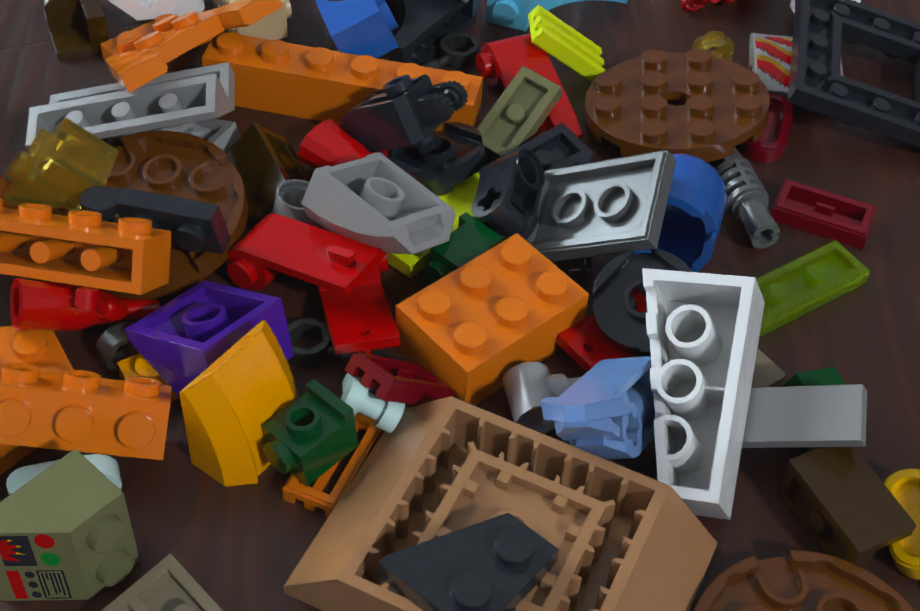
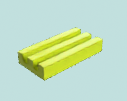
(565, 43)

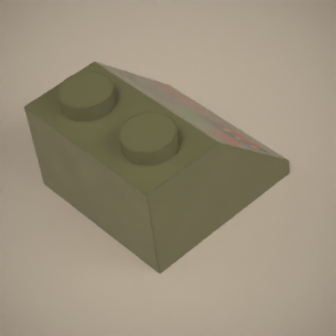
(65, 535)

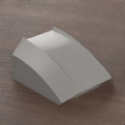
(378, 206)

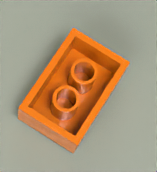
(489, 318)

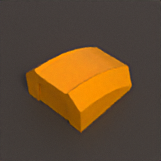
(232, 403)

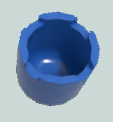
(692, 212)

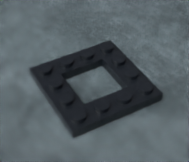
(816, 61)

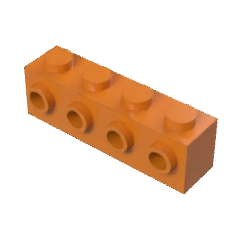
(83, 249)
(83, 412)

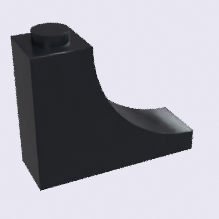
(425, 24)

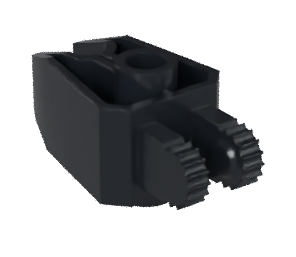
(403, 113)

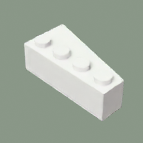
(701, 380)

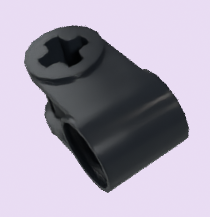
(510, 193)

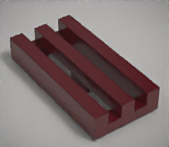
(823, 213)
(397, 379)

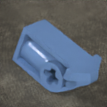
(607, 409)

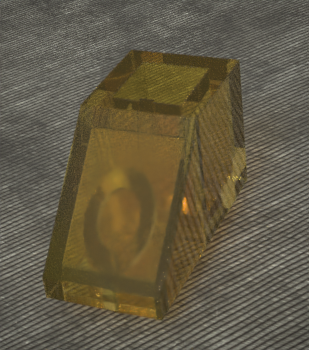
(59, 167)

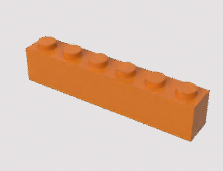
(320, 81)

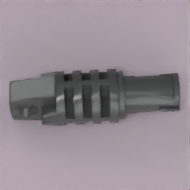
(747, 199)

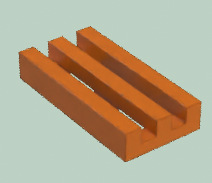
(316, 495)

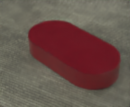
(772, 142)

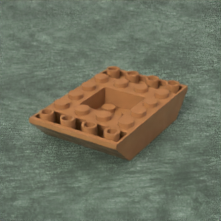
(454, 465)

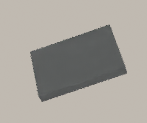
(603, 207)

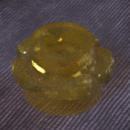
(717, 39)

